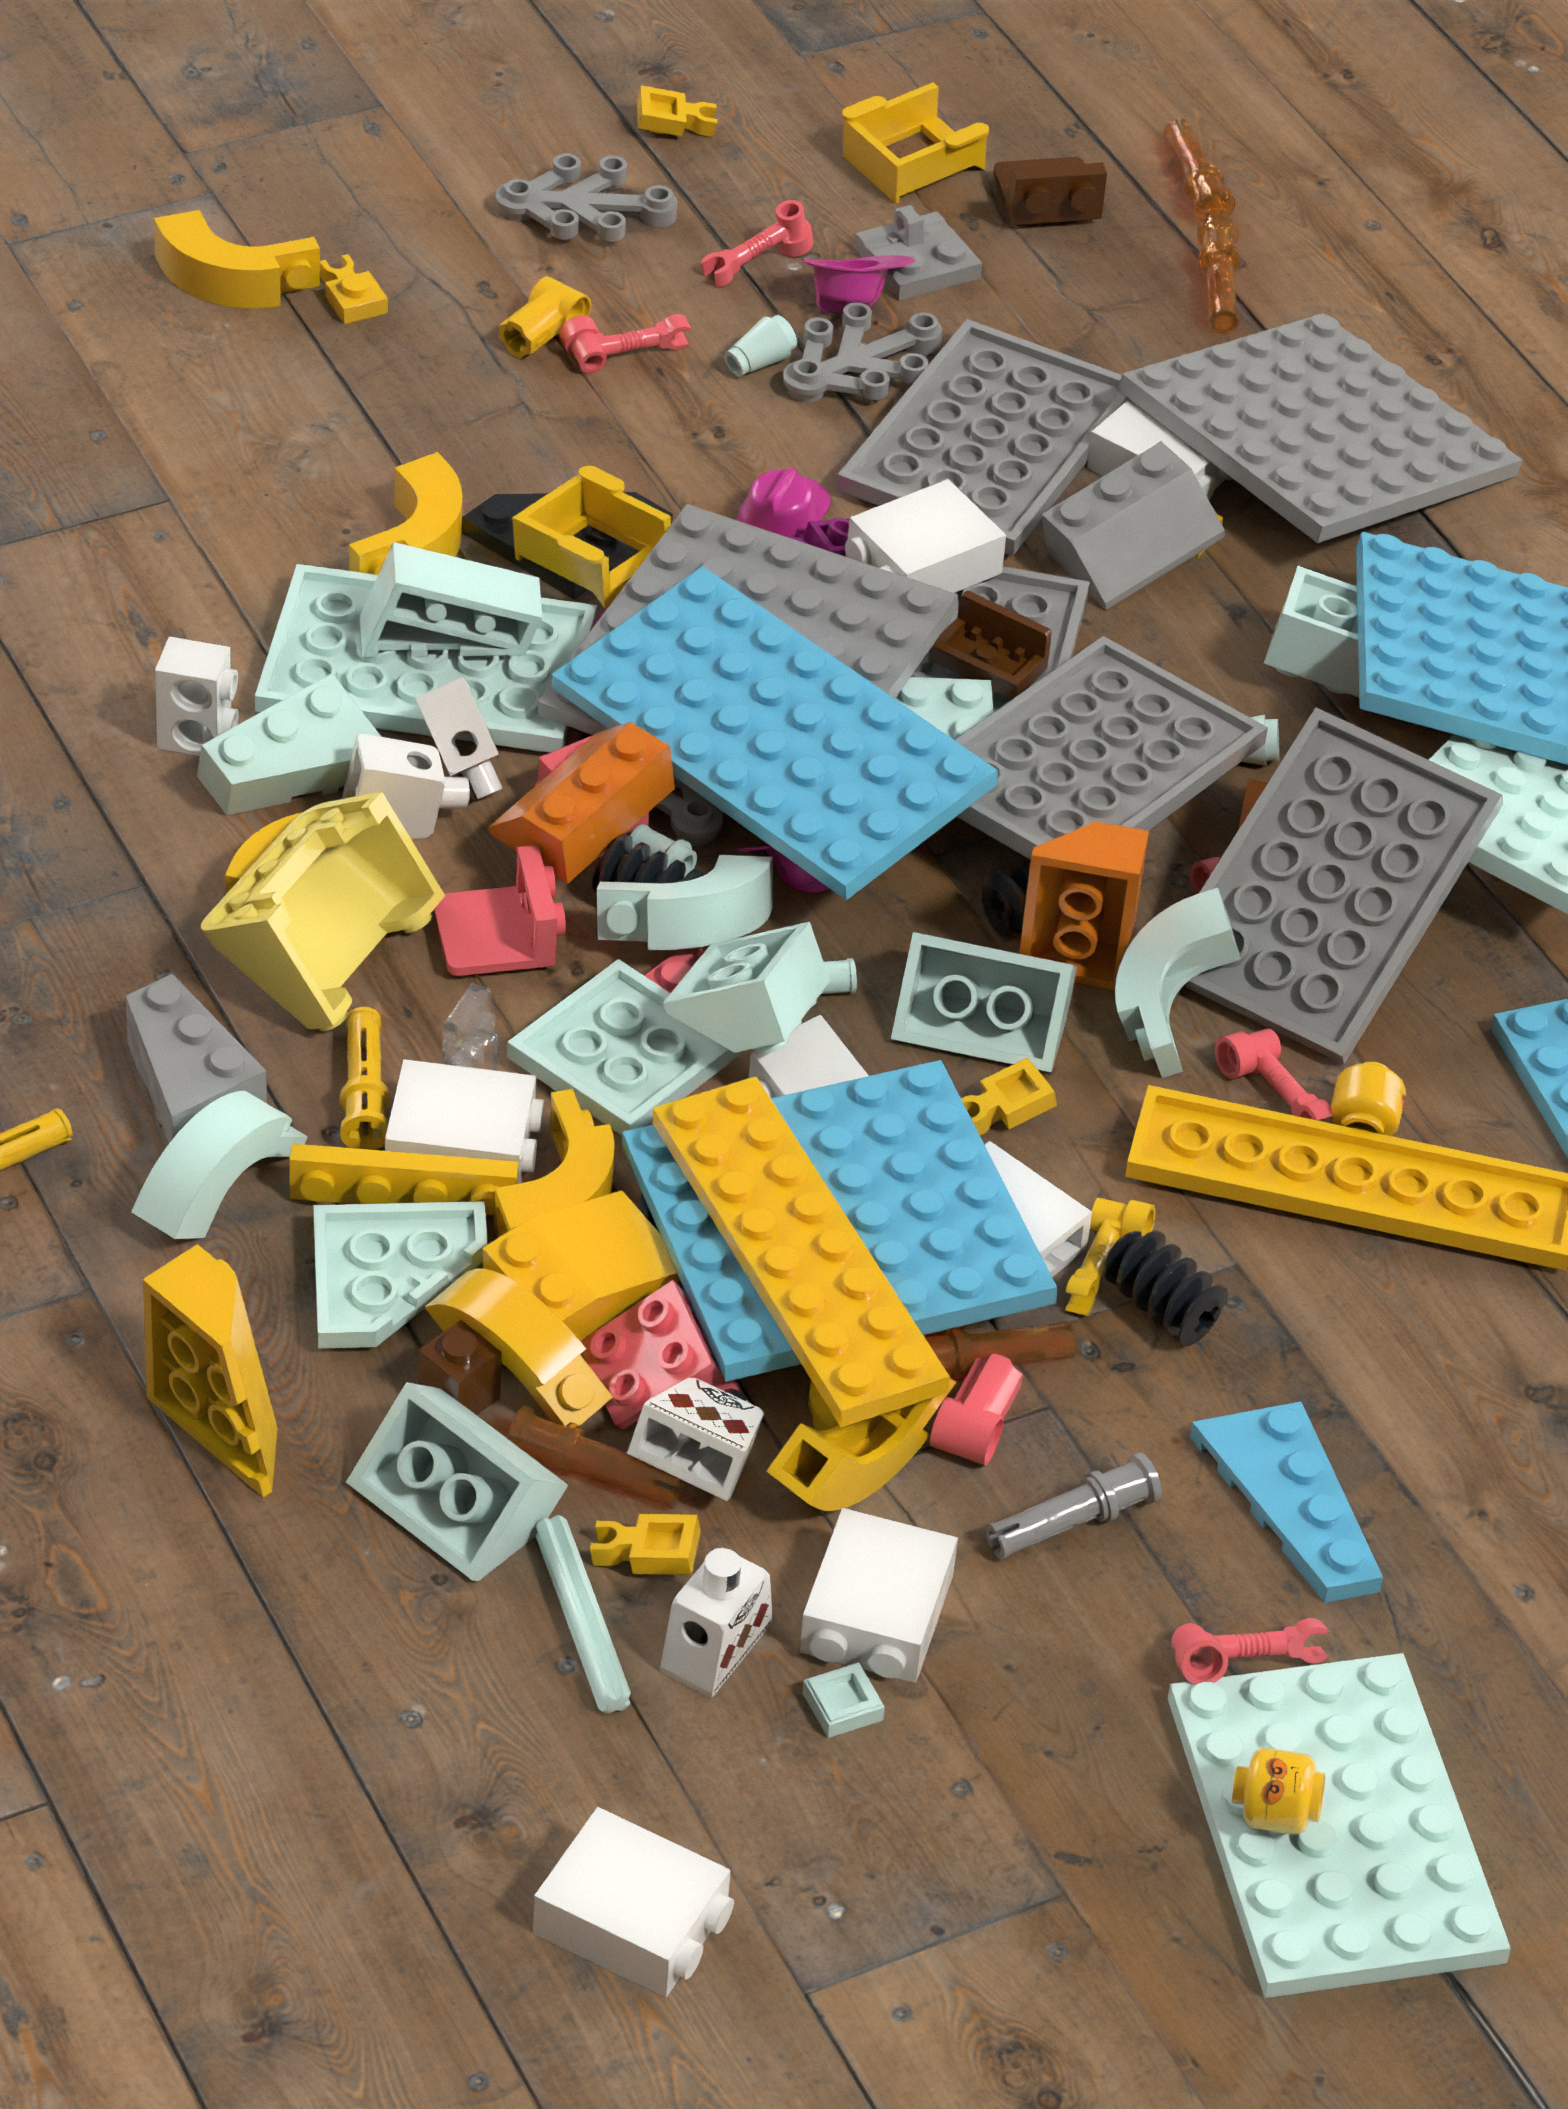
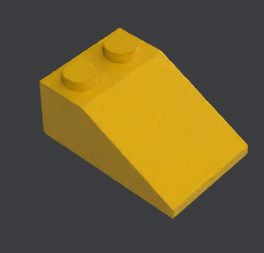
(585, 1260)

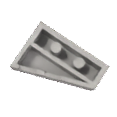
(185, 1054)

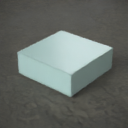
(843, 1700)

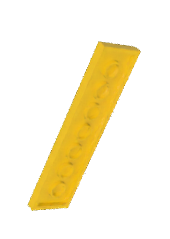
(1352, 1177)
(800, 1252)

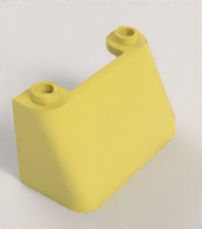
(323, 904)

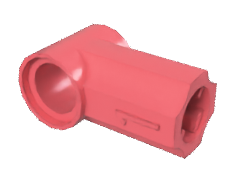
(975, 1417)

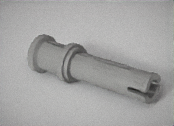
(1097, 1498)

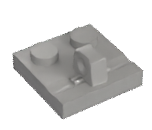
(938, 252)

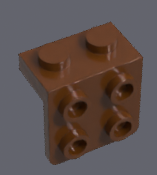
(1051, 190)

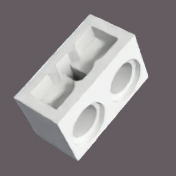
(193, 695)

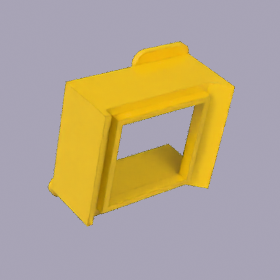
(879, 123)
(593, 499)

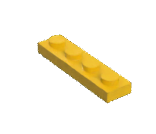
(394, 1177)

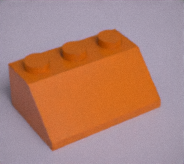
(590, 799)
(1085, 900)

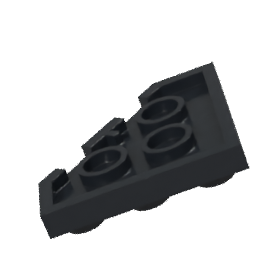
(493, 528)

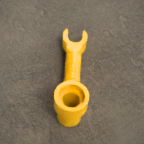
(1111, 1222)

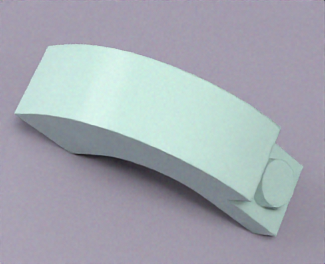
(689, 913)
(1159, 962)
(208, 1158)

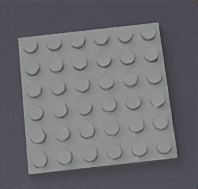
(1320, 426)
(846, 607)

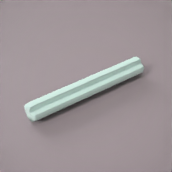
(583, 1614)

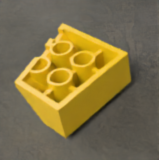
(207, 1364)

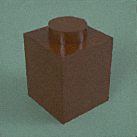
(462, 1366)

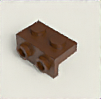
(993, 646)

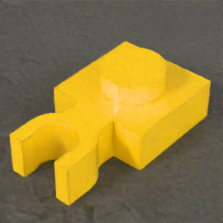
(669, 113)
(352, 294)
(1010, 1096)
(653, 1547)

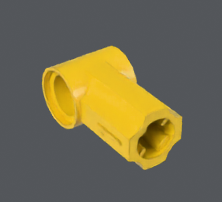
(541, 319)

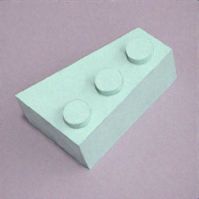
(447, 604)
(285, 750)

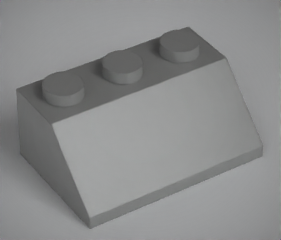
(1132, 525)

